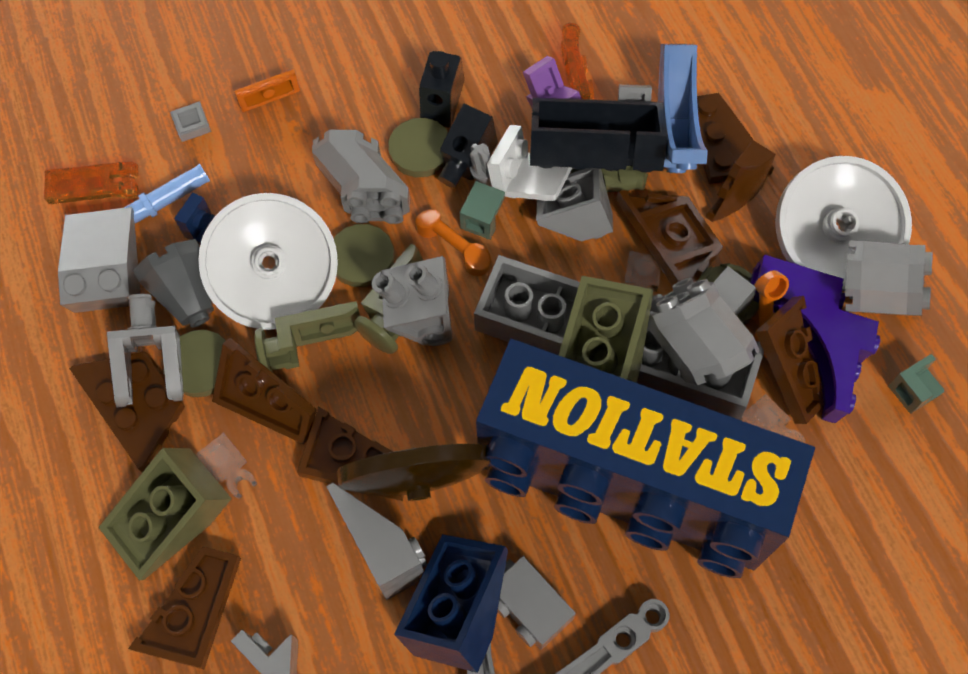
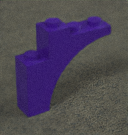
(838, 337)

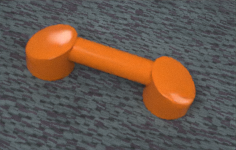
(476, 256)
(771, 287)

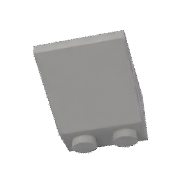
(98, 260)
(387, 551)

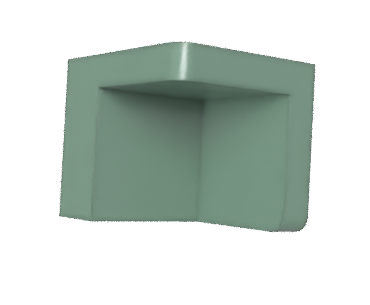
(481, 209)
(916, 385)

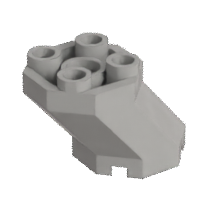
(362, 177)
(888, 278)
(700, 331)

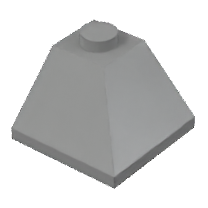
(580, 208)

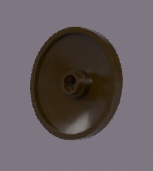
(414, 470)

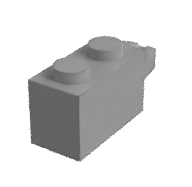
(532, 604)

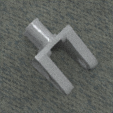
(416, 301)
(144, 333)

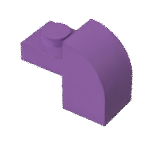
(546, 82)

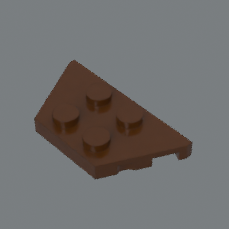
(672, 233)
(138, 424)

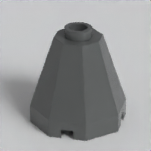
(177, 282)

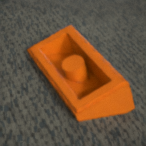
(267, 90)

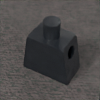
(445, 78)
(468, 128)

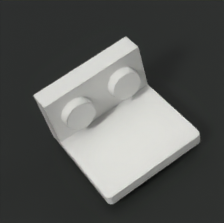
(512, 173)

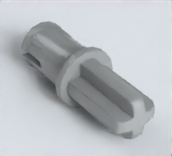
(479, 158)

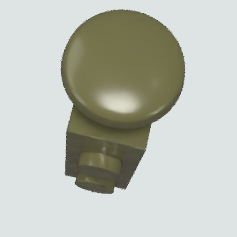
(373, 329)
(302, 330)

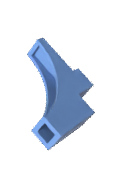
(679, 95)

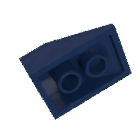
(455, 603)

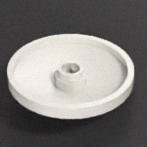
(843, 191)
(259, 228)

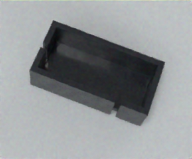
(598, 134)

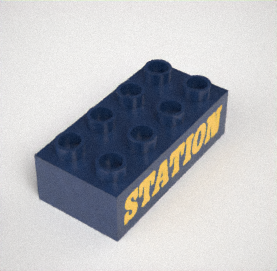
(641, 459)

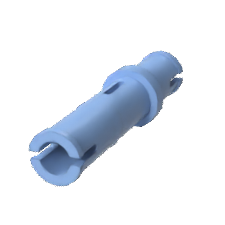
(166, 194)

